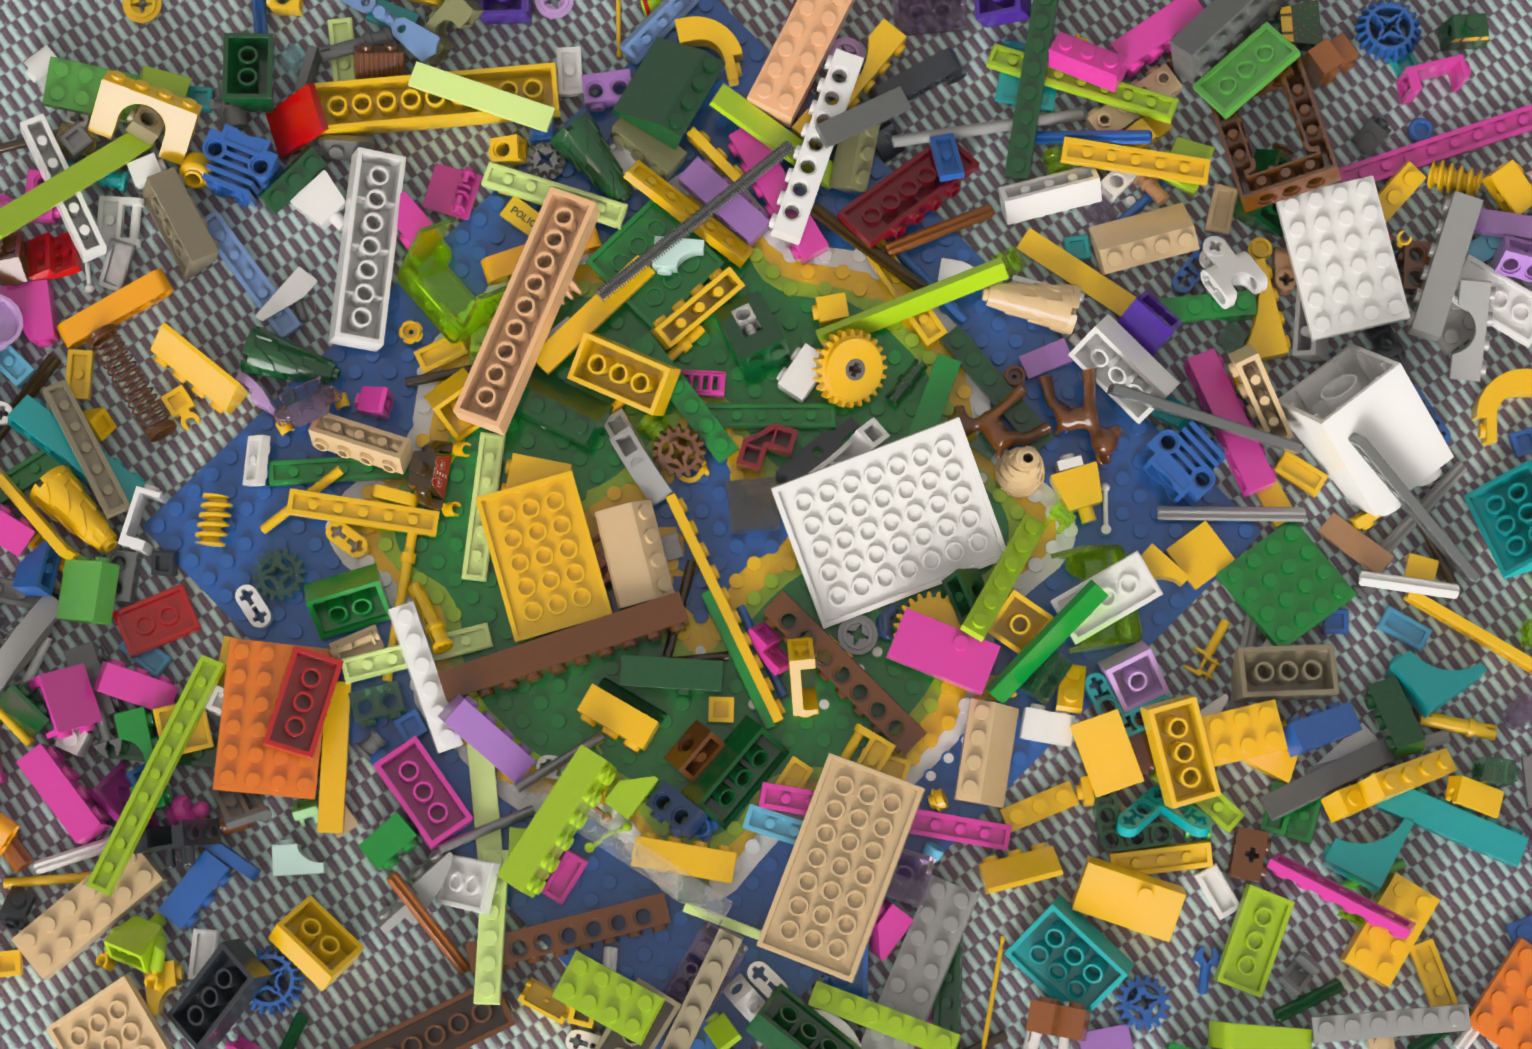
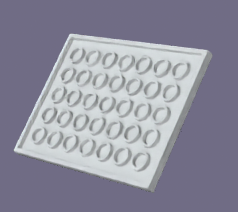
(889, 522)

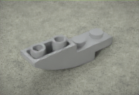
(637, 457)
(424, 882)

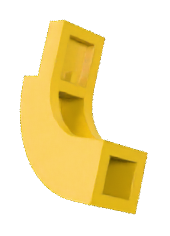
(709, 33)
(1508, 385)

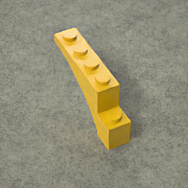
(1266, 328)
(1388, 784)

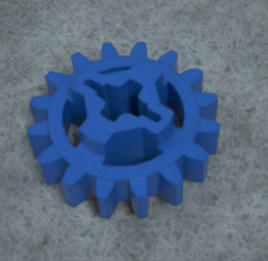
(1145, 1012)

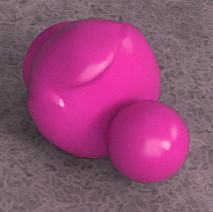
(183, 809)

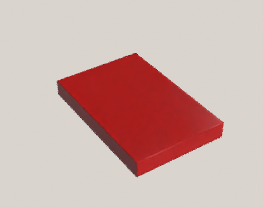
(297, 121)
(156, 621)

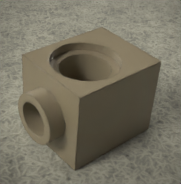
(149, 132)

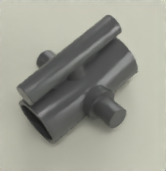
(228, 113)

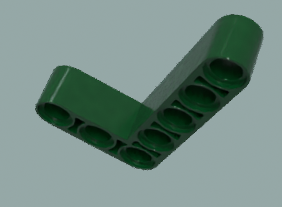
(1124, 843)

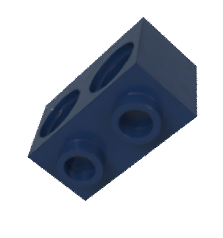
(678, 808)

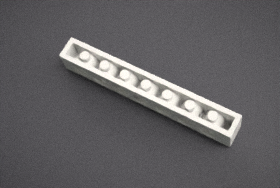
(792, 229)

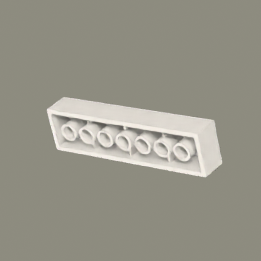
(367, 250)

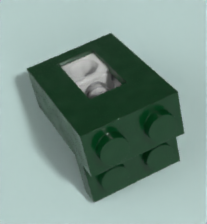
(760, 349)

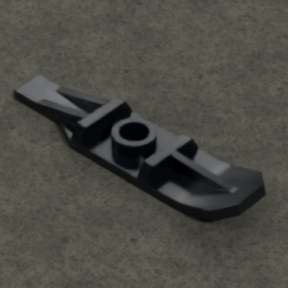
(1394, 351)
(804, 460)

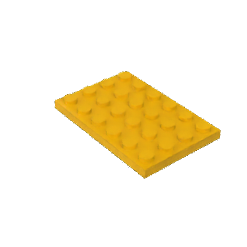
(543, 556)

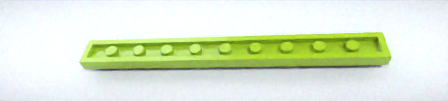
(155, 776)

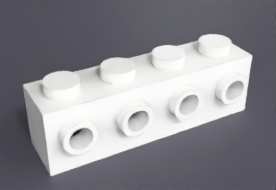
(1050, 194)

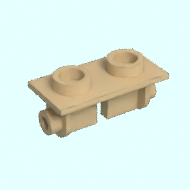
(357, 643)

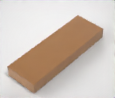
(1355, 544)

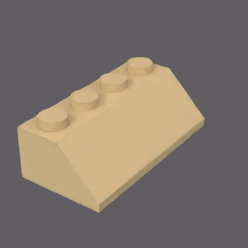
(1143, 238)
(634, 553)
(986, 753)

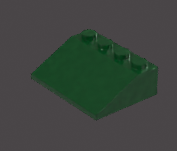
(668, 90)

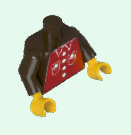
(430, 474)

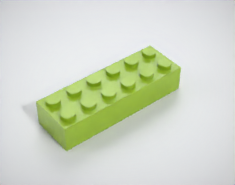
(557, 822)

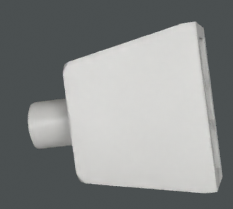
(321, 202)

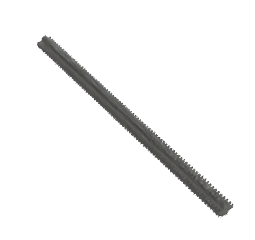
(694, 220)

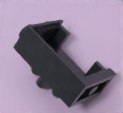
(182, 837)

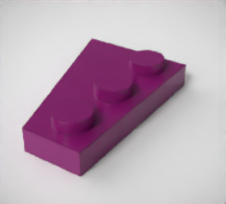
(114, 793)

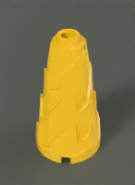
(69, 504)

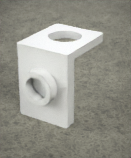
(746, 1000)

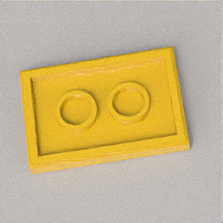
(1107, 753)

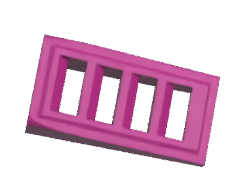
(709, 393)

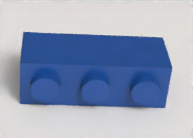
(1320, 728)
(196, 890)

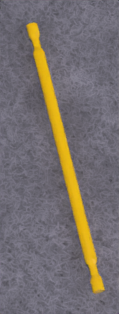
(618, 27)
(992, 993)

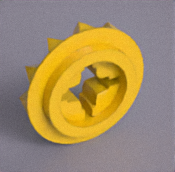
(135, 13)

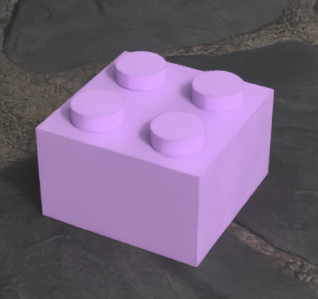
(1134, 676)

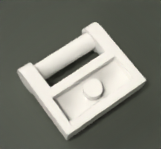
(111, 218)

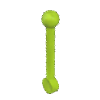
(589, 847)

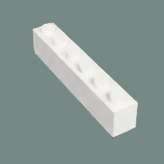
(73, 210)
(423, 674)

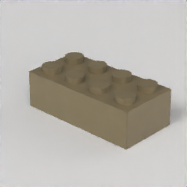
(670, 1007)

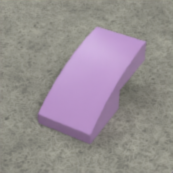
(258, 396)

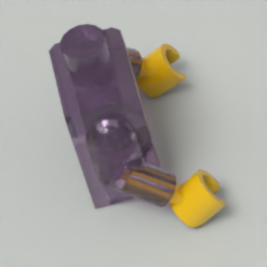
(307, 404)

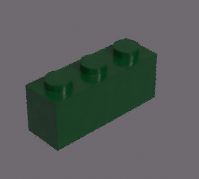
(1394, 718)

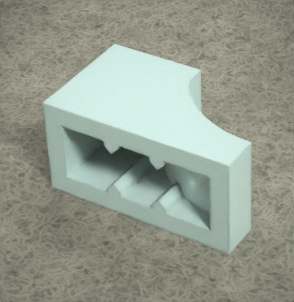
(677, 255)
(290, 860)

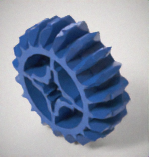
(1401, 44)
(278, 988)

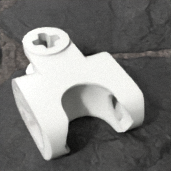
(1226, 270)

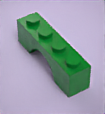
(1205, 307)
(137, 727)

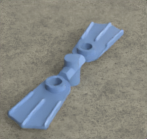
(415, 38)

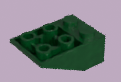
(25, 707)

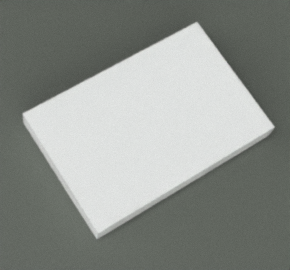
(469, 885)

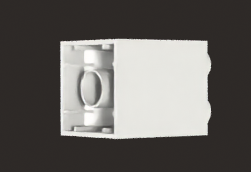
(1377, 400)

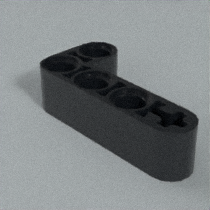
(925, 75)

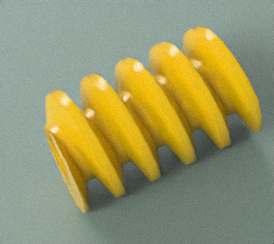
(1454, 179)
(213, 520)

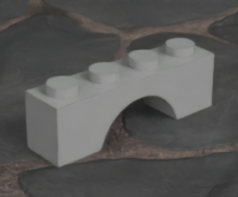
(1468, 361)

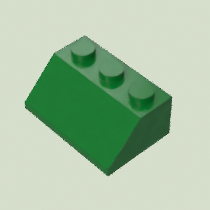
(347, 601)

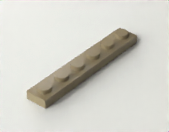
(86, 449)
(703, 989)

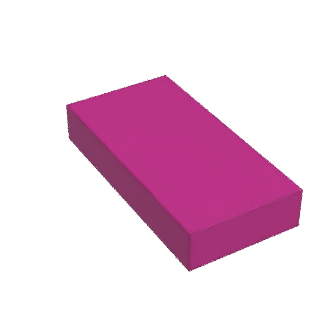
(565, 877)

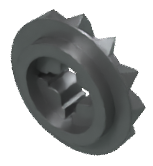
(544, 170)
(863, 645)

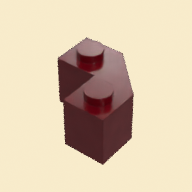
(773, 439)

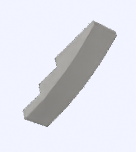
(26, 638)

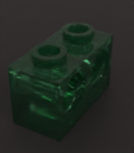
(1047, 678)
(377, 697)
(1495, 771)

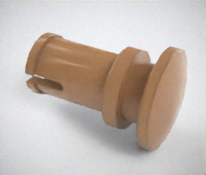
(1153, 188)

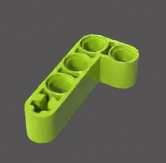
(1251, 1036)

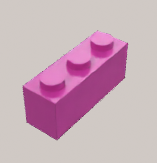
(1087, 61)
(134, 685)

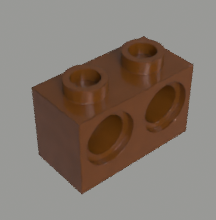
(14, 259)
(1411, 267)

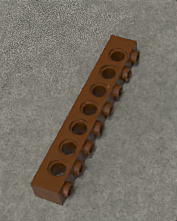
(912, 732)
(655, 904)

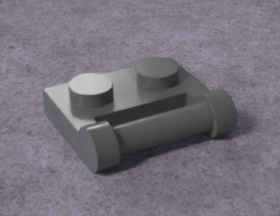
(235, 810)

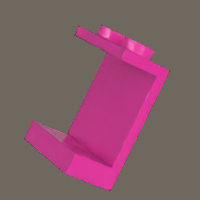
(1409, 81)
(68, 700)

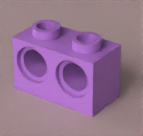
(606, 83)
(1514, 258)

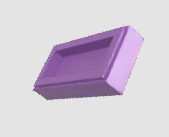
(1045, 359)
(1108, 1038)

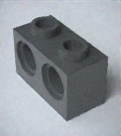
(128, 575)

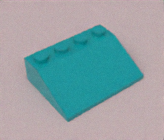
(1505, 518)
(1069, 956)

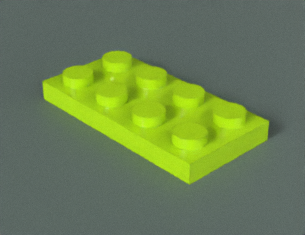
(1254, 940)
(608, 997)

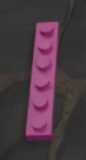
(1349, 900)

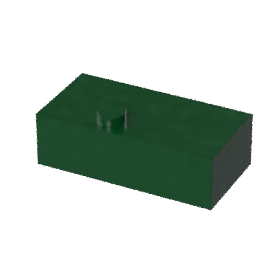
(672, 674)

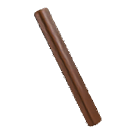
(939, 230)
(428, 922)

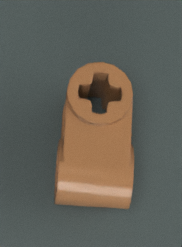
(1282, 270)

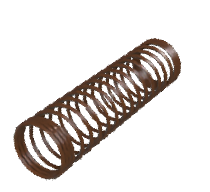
(98, 339)

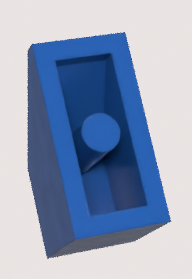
(38, 571)

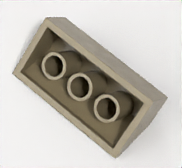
(180, 222)
(1284, 673)

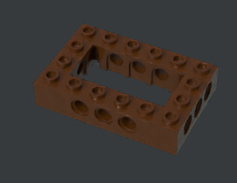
(1292, 178)

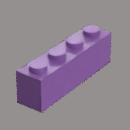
(739, 215)
(486, 738)

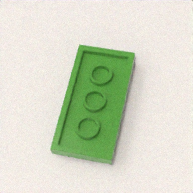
(1246, 70)
(76, 86)

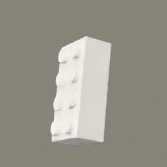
(1123, 362)

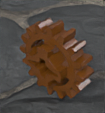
(675, 440)

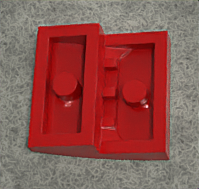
(52, 257)

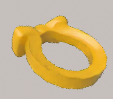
(704, 470)

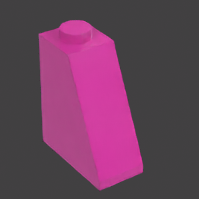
(38, 310)

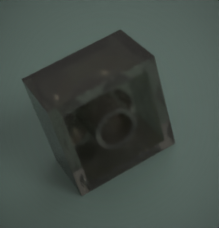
(752, 505)

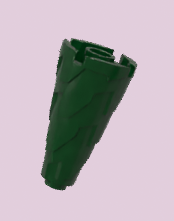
(592, 156)
(284, 360)

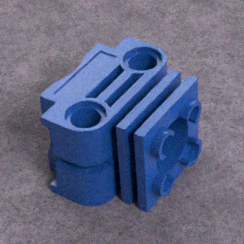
(239, 164)
(1188, 458)

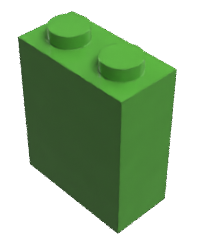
(88, 591)

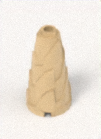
(1037, 302)
(1020, 472)

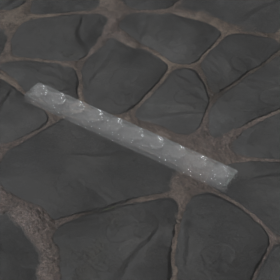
(642, 859)

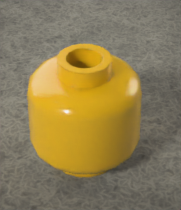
(193, 168)

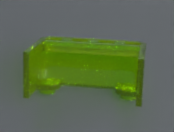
(439, 291)
(1084, 563)

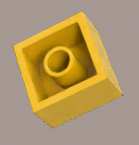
(1018, 622)

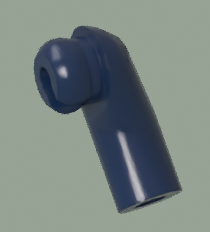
(883, 622)

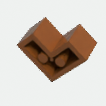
(1329, 59)
(1058, 1020)

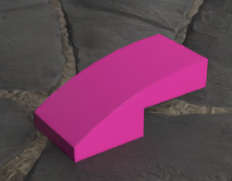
(766, 644)

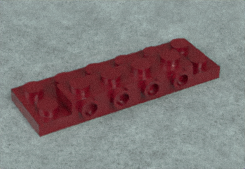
(902, 198)

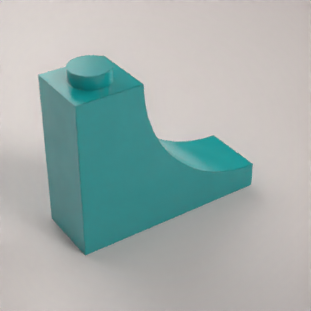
(1429, 686)
(1366, 862)

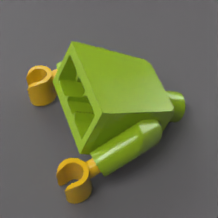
(138, 945)

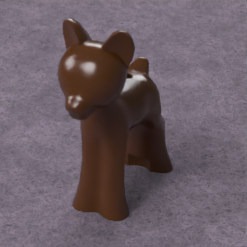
(993, 427)
(1103, 439)

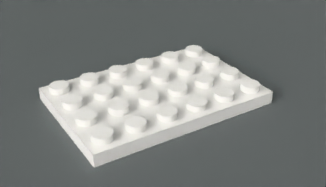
(1342, 259)

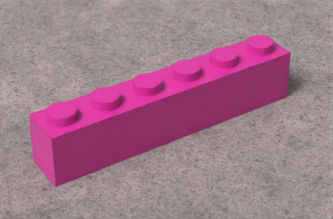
(752, 151)
(1218, 398)

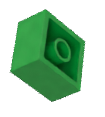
(391, 842)

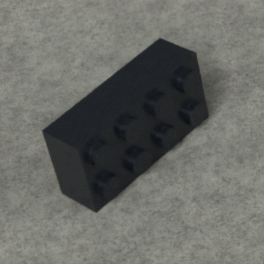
(219, 994)

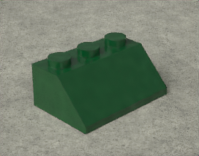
(249, 71)
(1267, 217)

